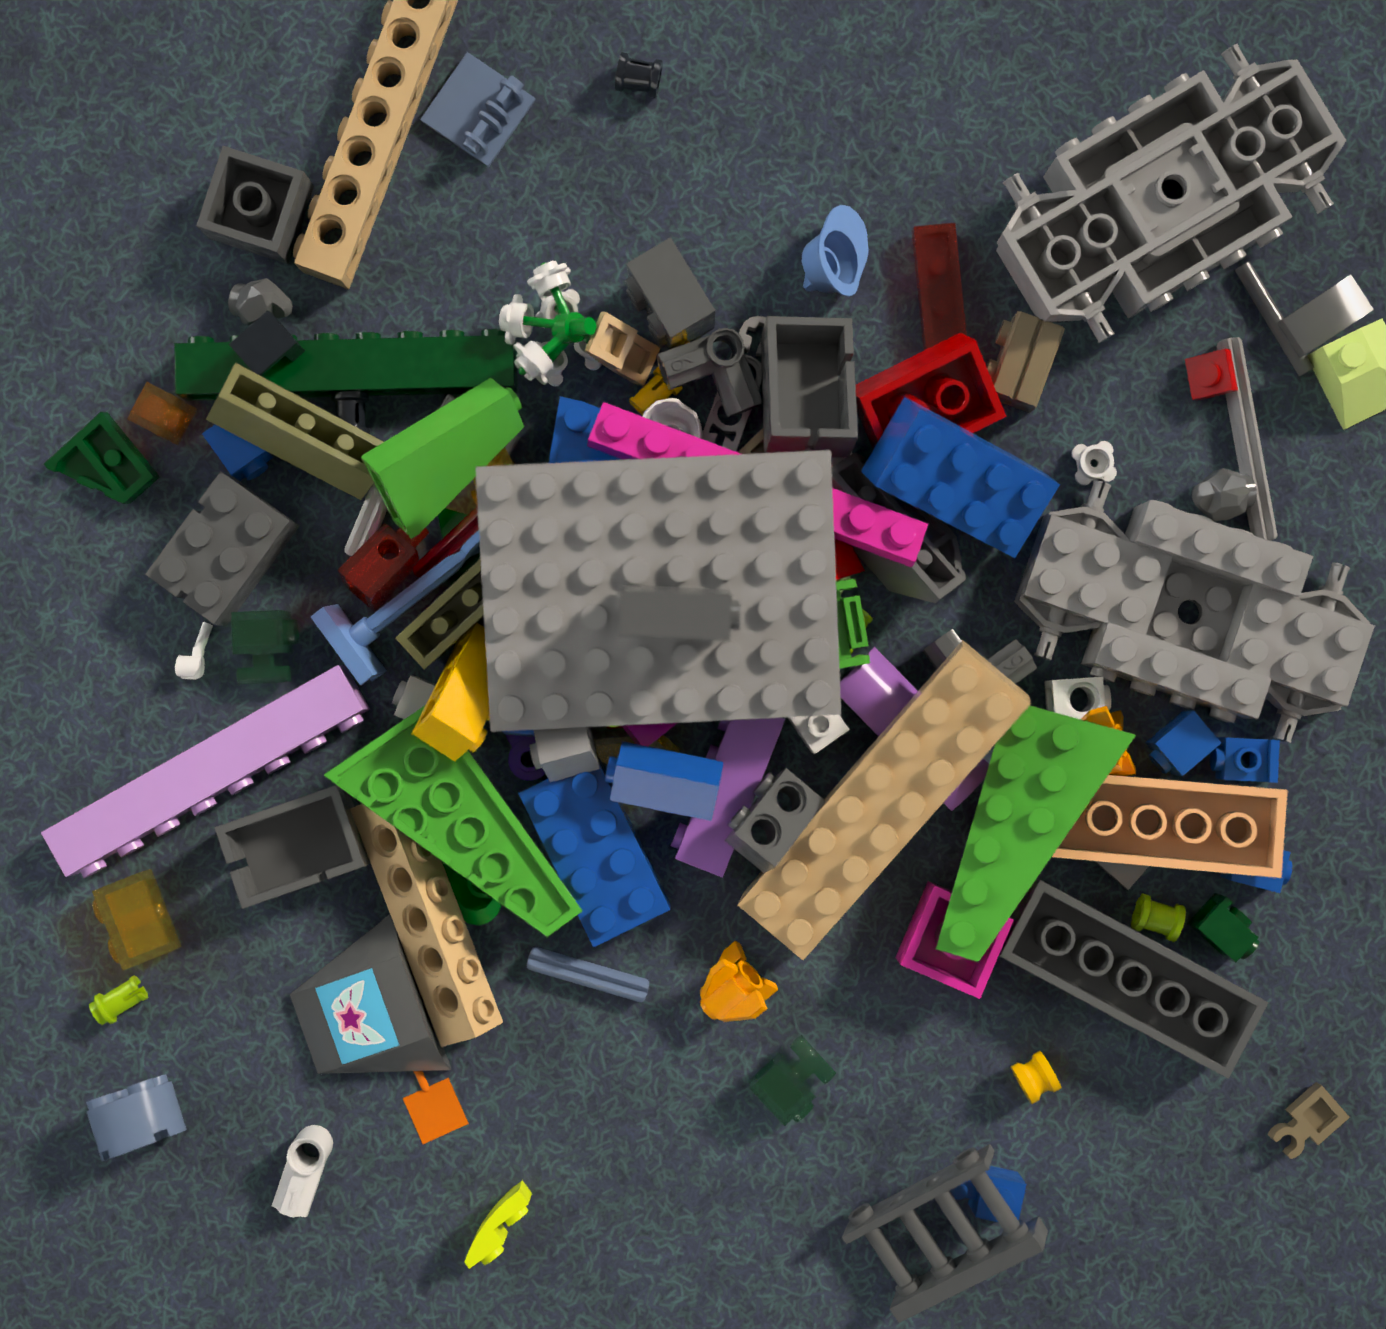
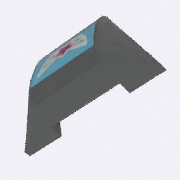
(368, 1011)

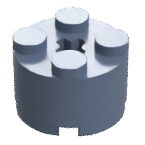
(135, 1117)

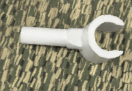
(193, 666)

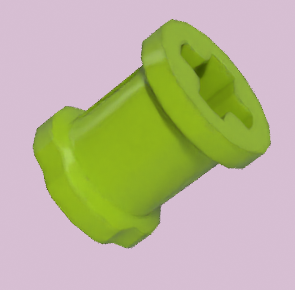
(1158, 917)

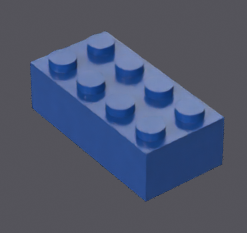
(959, 477)
(596, 853)

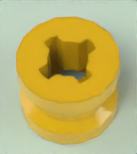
(1036, 1077)

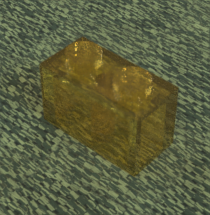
(135, 919)

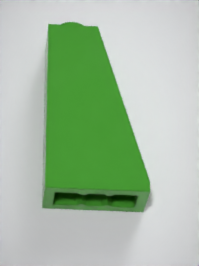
(438, 455)

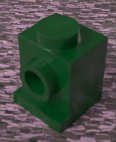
(1225, 928)

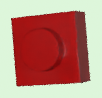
(1211, 374)

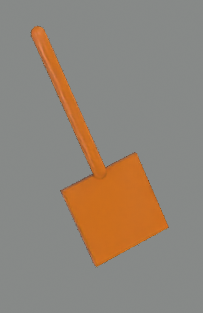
(434, 1109)

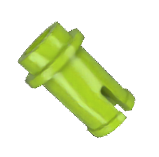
(117, 1001)

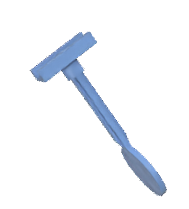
(353, 640)

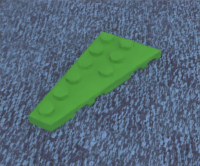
(1029, 801)
(458, 819)

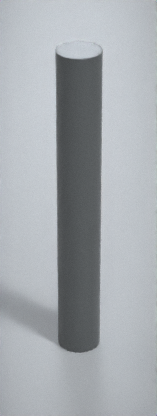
(1271, 315)

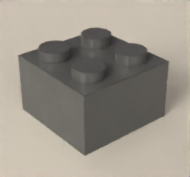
(255, 204)
(670, 295)

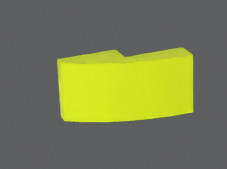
(492, 1234)

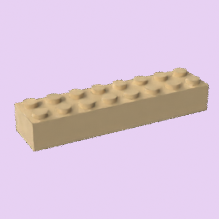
(885, 799)

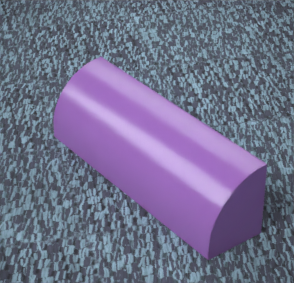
(879, 694)

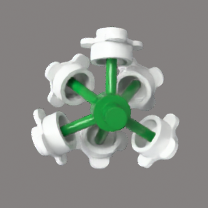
(556, 312)

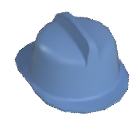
(837, 254)

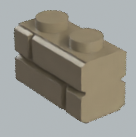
(1024, 359)

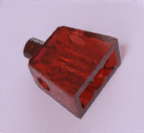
(376, 578)

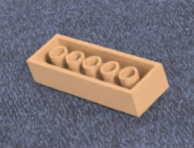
(1181, 826)

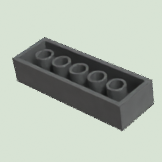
(1132, 978)

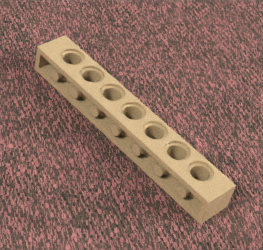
(414, 64)

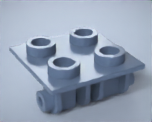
(478, 109)

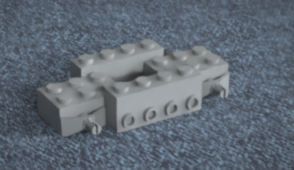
(1118, 231)
(1252, 626)

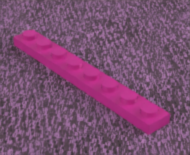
(854, 519)

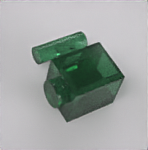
(263, 636)
(784, 1085)

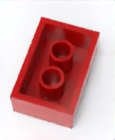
(943, 378)

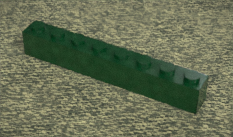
(362, 364)

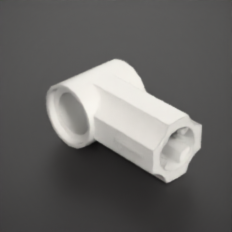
(302, 1172)

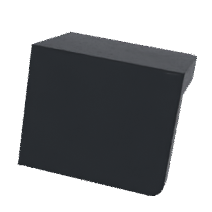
(266, 344)

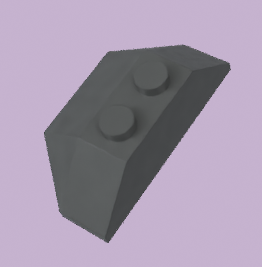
(939, 559)

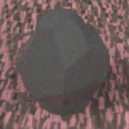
(255, 298)
(1224, 494)

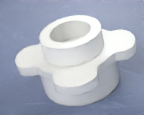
(1102, 454)

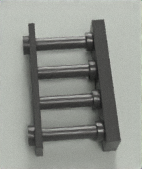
(947, 1274)

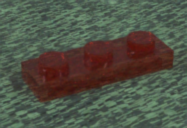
(938, 282)

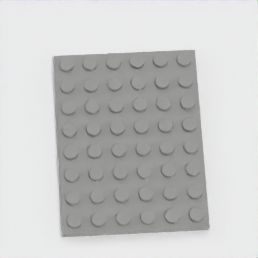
(576, 532)

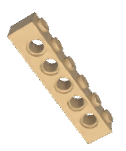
(430, 931)

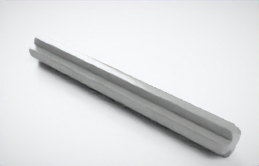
(1248, 443)

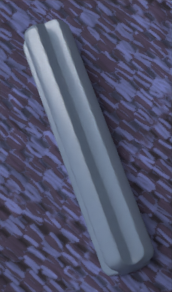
(588, 974)

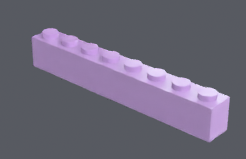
(206, 771)

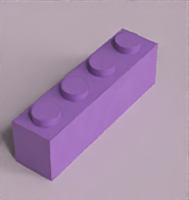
(745, 755)

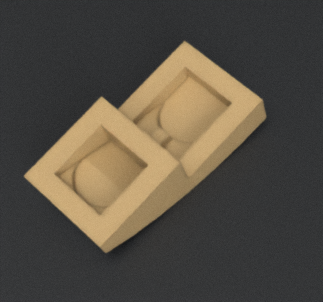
(622, 349)

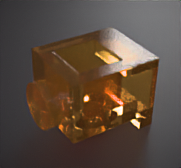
(162, 413)

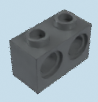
(780, 826)

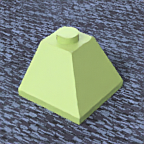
(1354, 373)

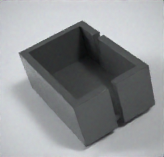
(801, 387)
(222, 550)
(293, 845)

